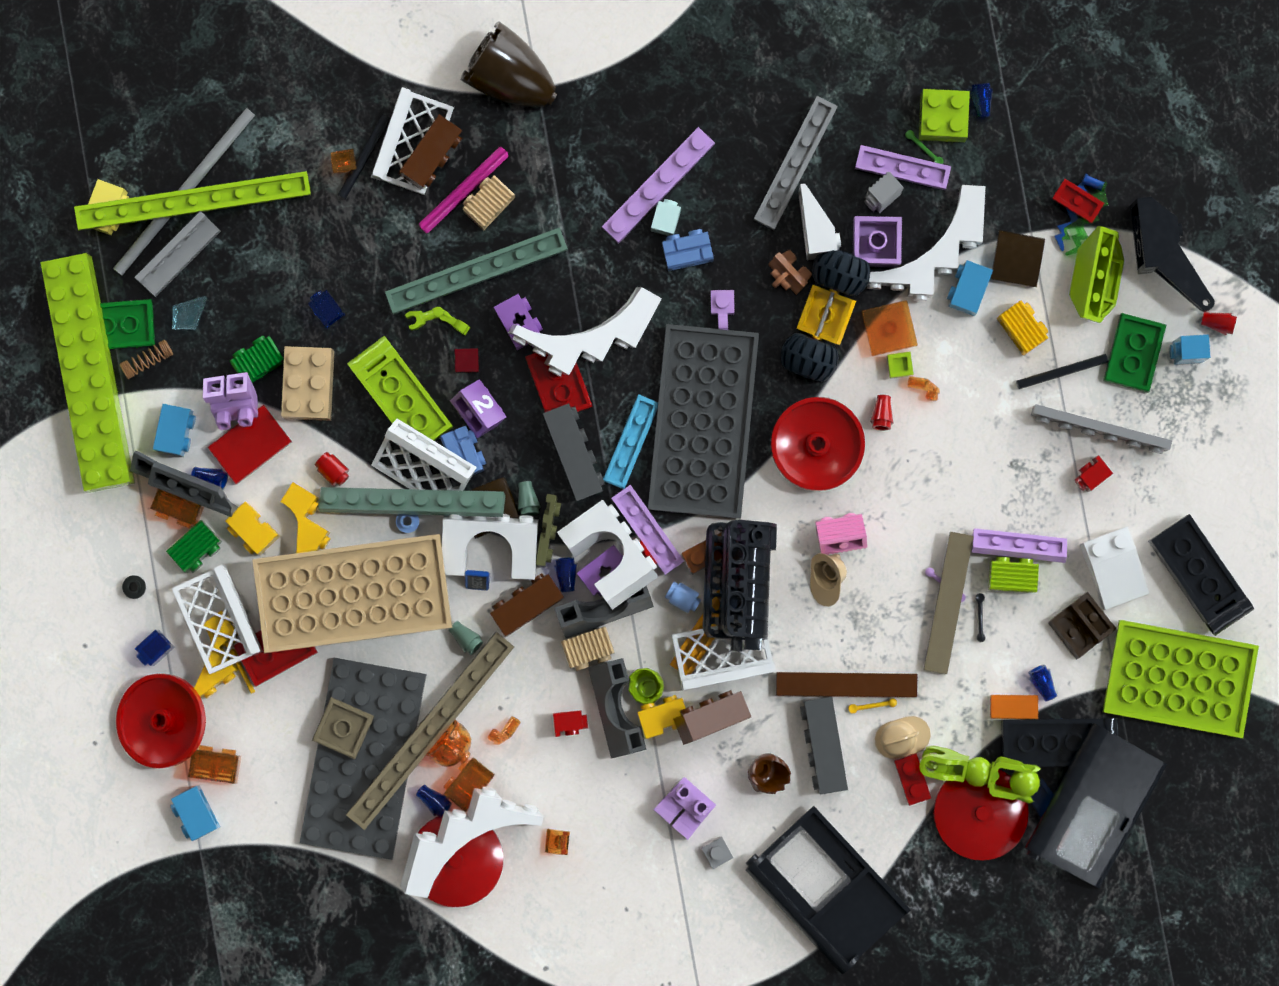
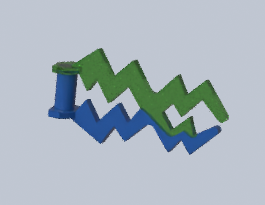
(1078, 223)

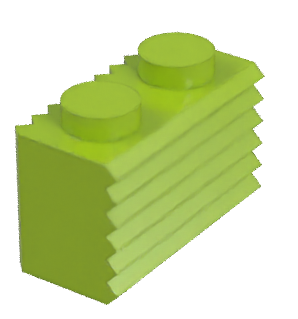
(1013, 576)

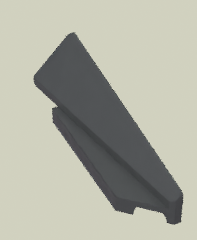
(182, 484)

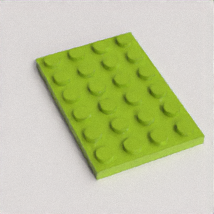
(1180, 678)

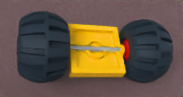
(825, 315)

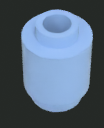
(683, 597)

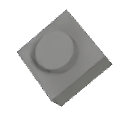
(717, 853)

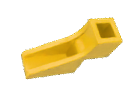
(302, 503)
(207, 682)

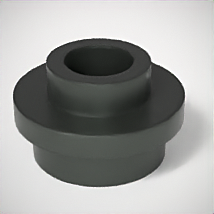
(141, 587)

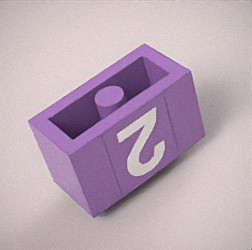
(478, 408)

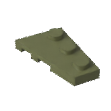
(549, 531)

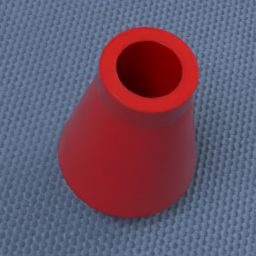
(1220, 322)
(882, 414)

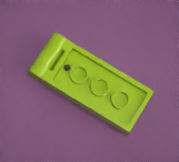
(398, 392)

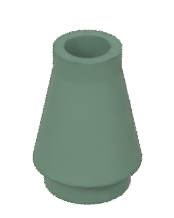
(527, 499)
(466, 638)

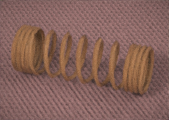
(129, 371)

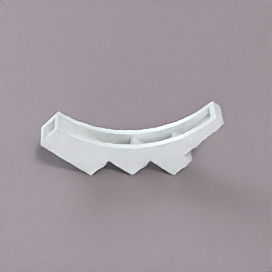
(964, 229)
(625, 326)
(431, 851)

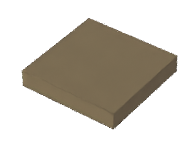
(343, 728)

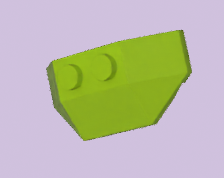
(1097, 274)

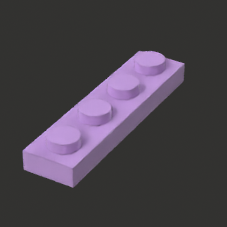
(903, 167)
(647, 529)
(1019, 545)

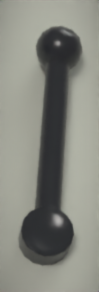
(980, 598)

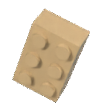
(307, 383)

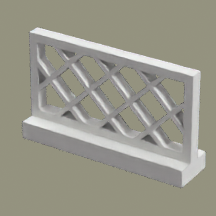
(393, 134)
(429, 453)
(235, 609)
(720, 674)

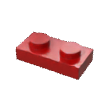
(1078, 201)
(912, 779)

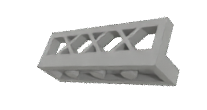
(177, 254)

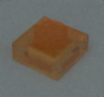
(343, 161)
(557, 841)

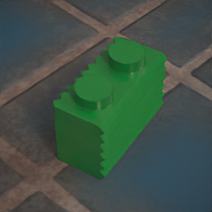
(258, 359)
(194, 547)

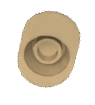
(826, 578)
(902, 737)

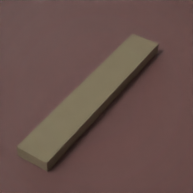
(948, 602)

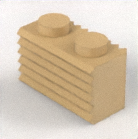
(488, 202)
(587, 648)

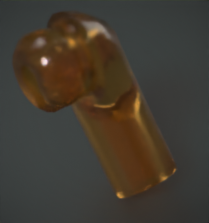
(926, 385)
(506, 733)

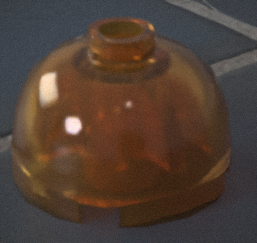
(452, 746)

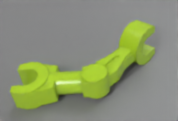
(436, 313)

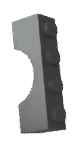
(583, 616)
(621, 734)

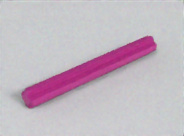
(463, 190)

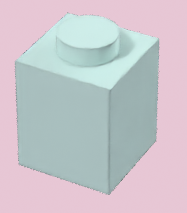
(666, 217)

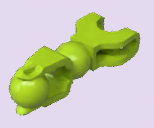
(979, 772)

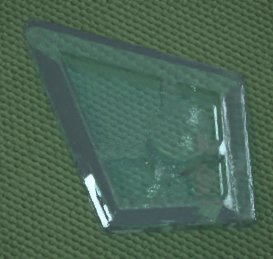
(188, 314)

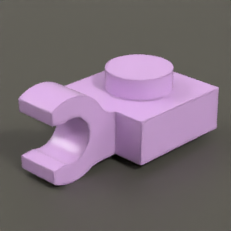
(722, 305)

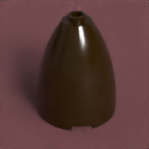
(509, 70)

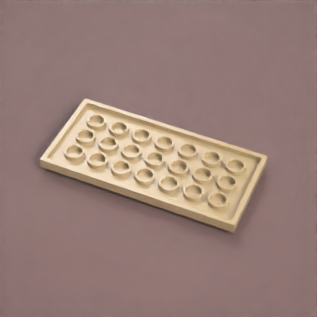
(352, 593)

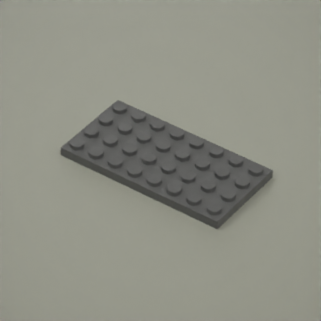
(703, 421)
(339, 781)

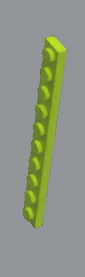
(192, 200)

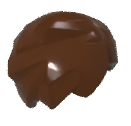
(769, 774)

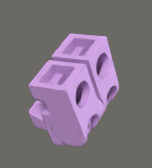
(231, 400)
(685, 796)

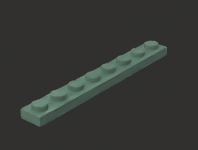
(476, 271)
(412, 501)

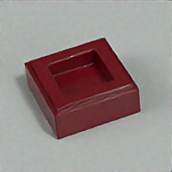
(466, 360)

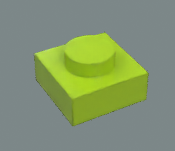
(900, 365)

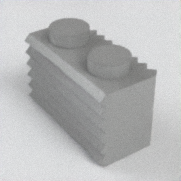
(883, 192)

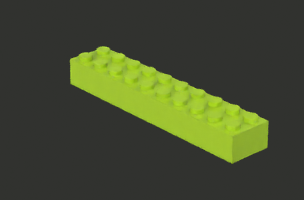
(87, 372)

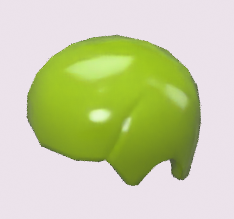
(645, 685)

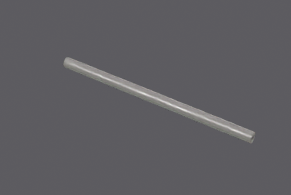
(192, 181)

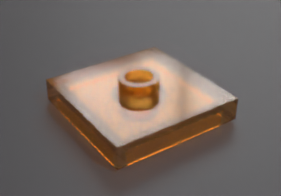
(889, 328)

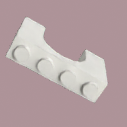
(602, 524)
(519, 532)

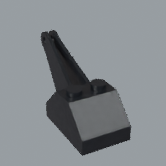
(1157, 250)

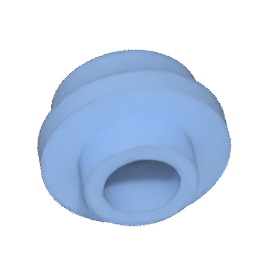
(410, 528)

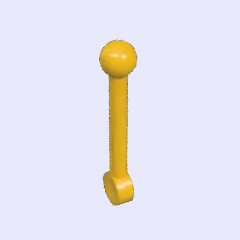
(246, 679)
(891, 702)

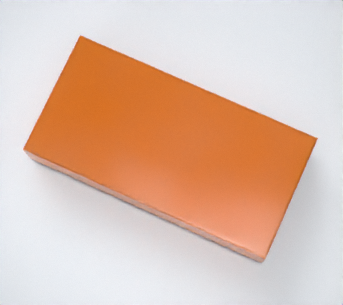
(1014, 706)

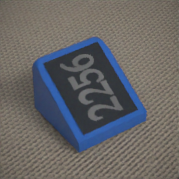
(477, 580)

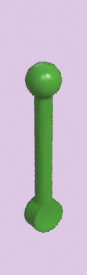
(910, 135)

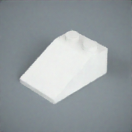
(817, 228)
(1115, 568)

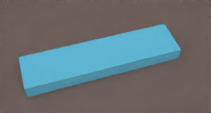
(631, 442)

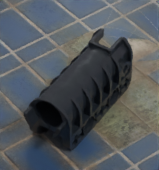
(742, 582)

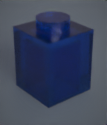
(325, 308)
(153, 648)

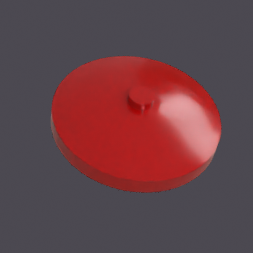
(818, 444)
(160, 721)
(977, 822)
(469, 872)

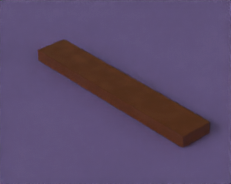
(846, 684)

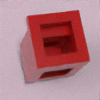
(1093, 474)
(569, 722)

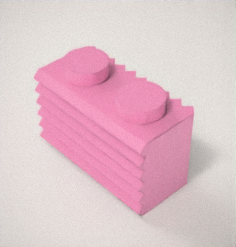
(841, 534)

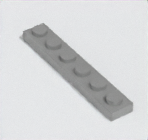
(795, 163)
(1110, 432)

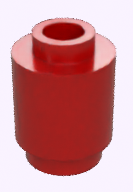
(332, 469)

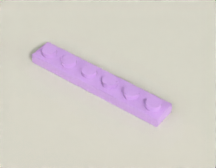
(658, 185)

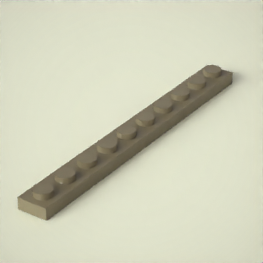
(429, 730)

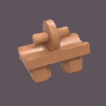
(786, 274)

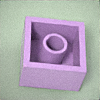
(878, 240)

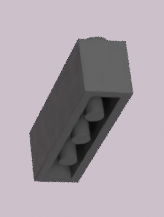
(572, 451)
(825, 745)

